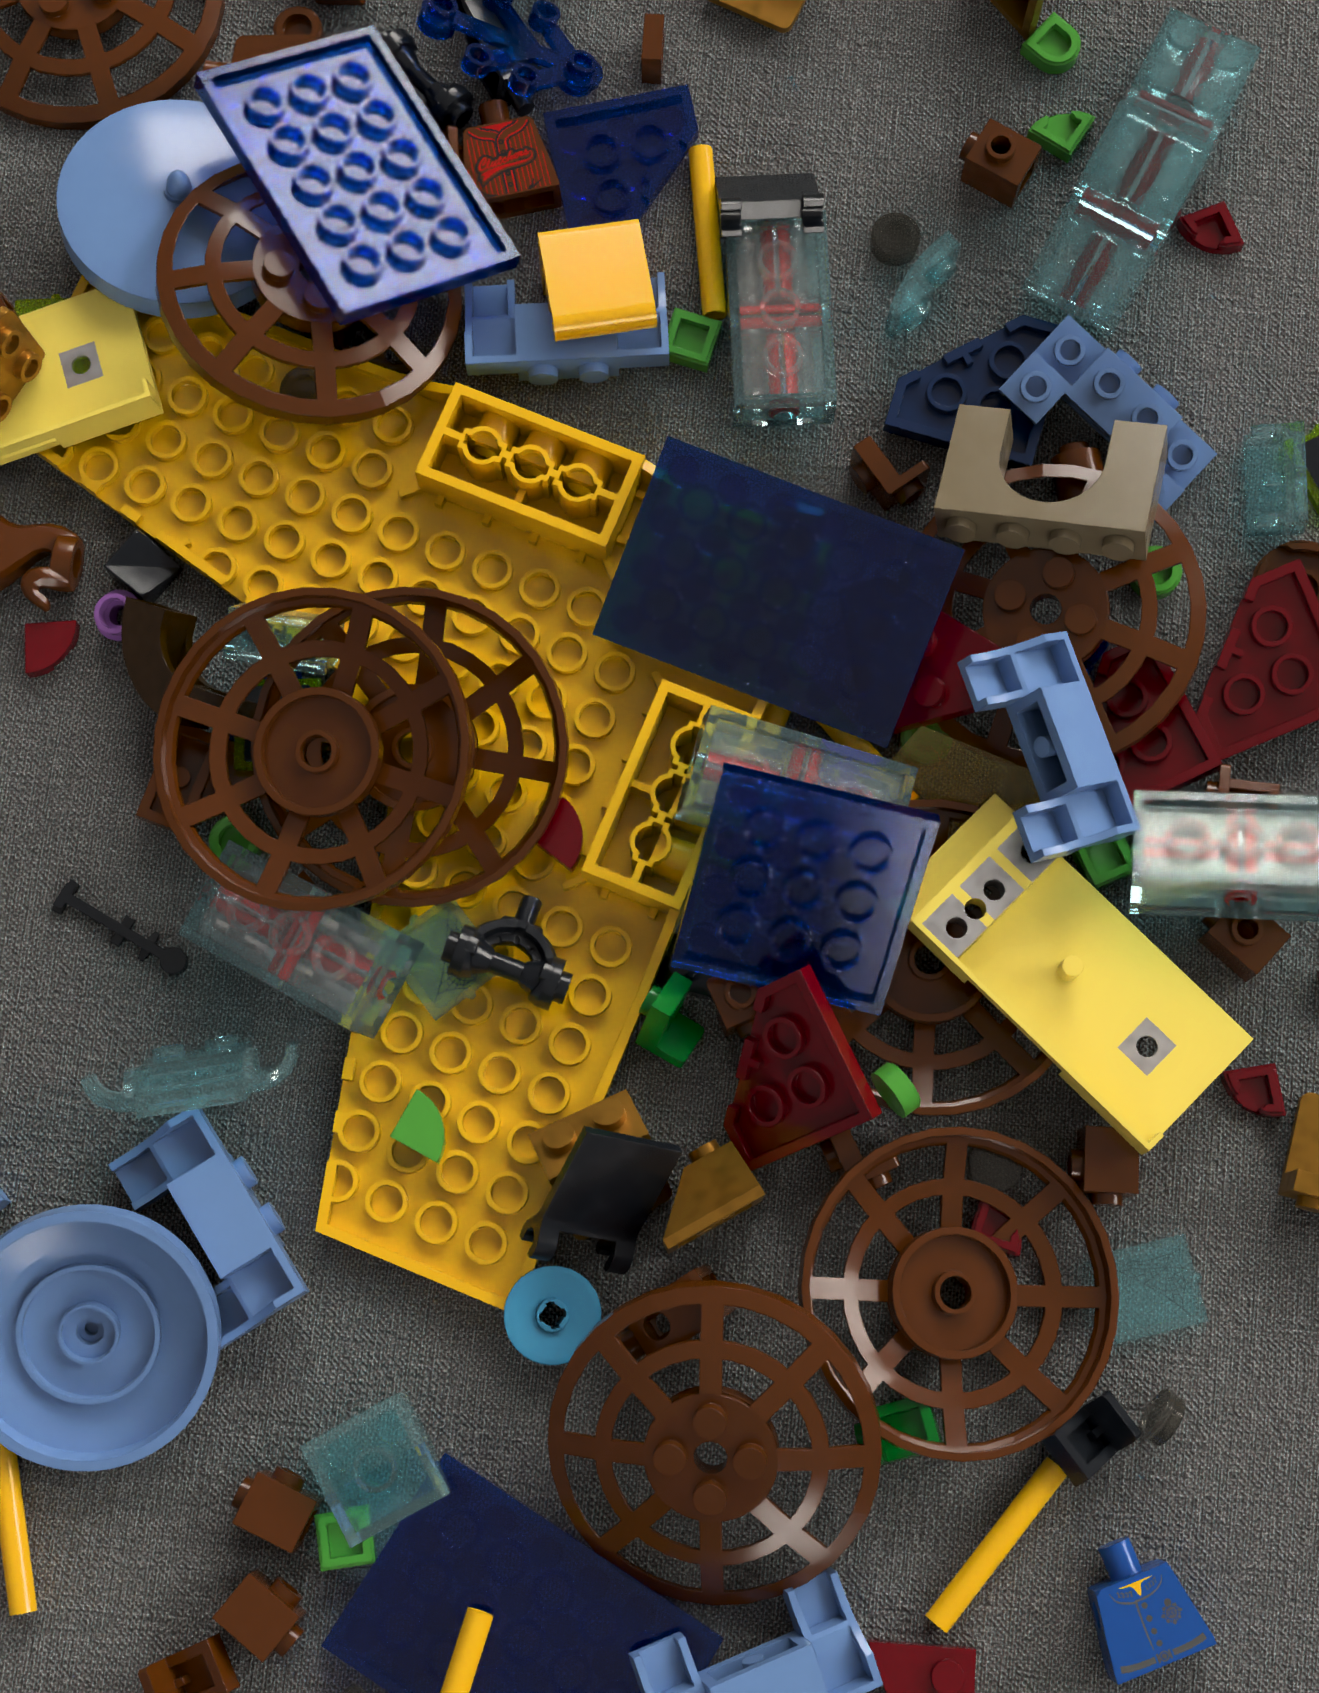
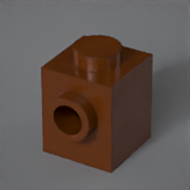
(999, 162)
(1243, 943)
(1104, 1166)
(276, 1507)
(263, 1615)

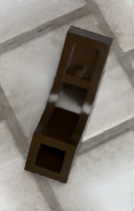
(154, 646)

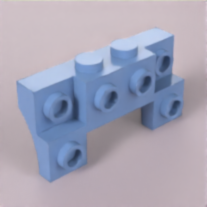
(520, 340)
(1102, 390)
(1061, 743)
(223, 1214)
(818, 1656)

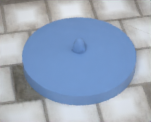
(124, 189)
(101, 1337)

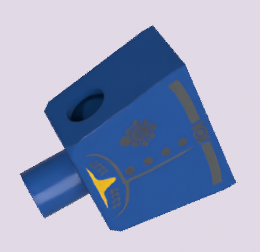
(1143, 1614)

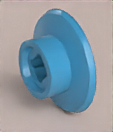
(529, 1298)

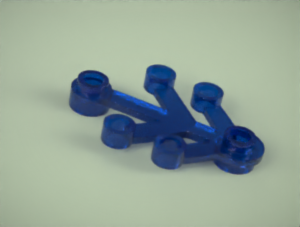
(570, 69)

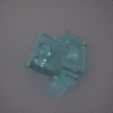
(192, 1079)

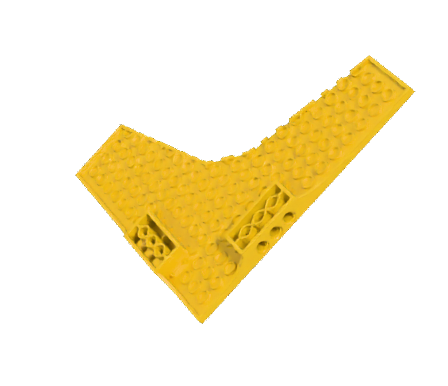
(532, 527)

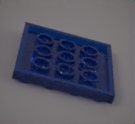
(802, 881)

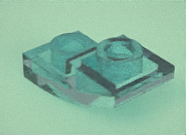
(915, 293)

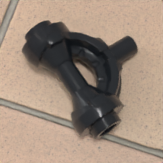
(445, 102)
(474, 953)

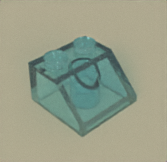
(376, 1468)

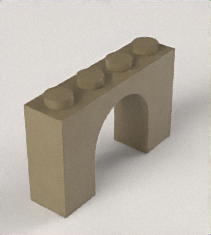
(1105, 520)

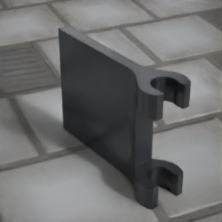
(769, 198)
(603, 1195)

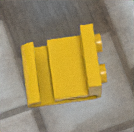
(596, 280)

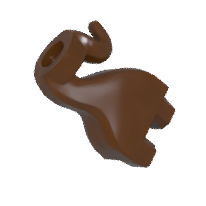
(26, 545)

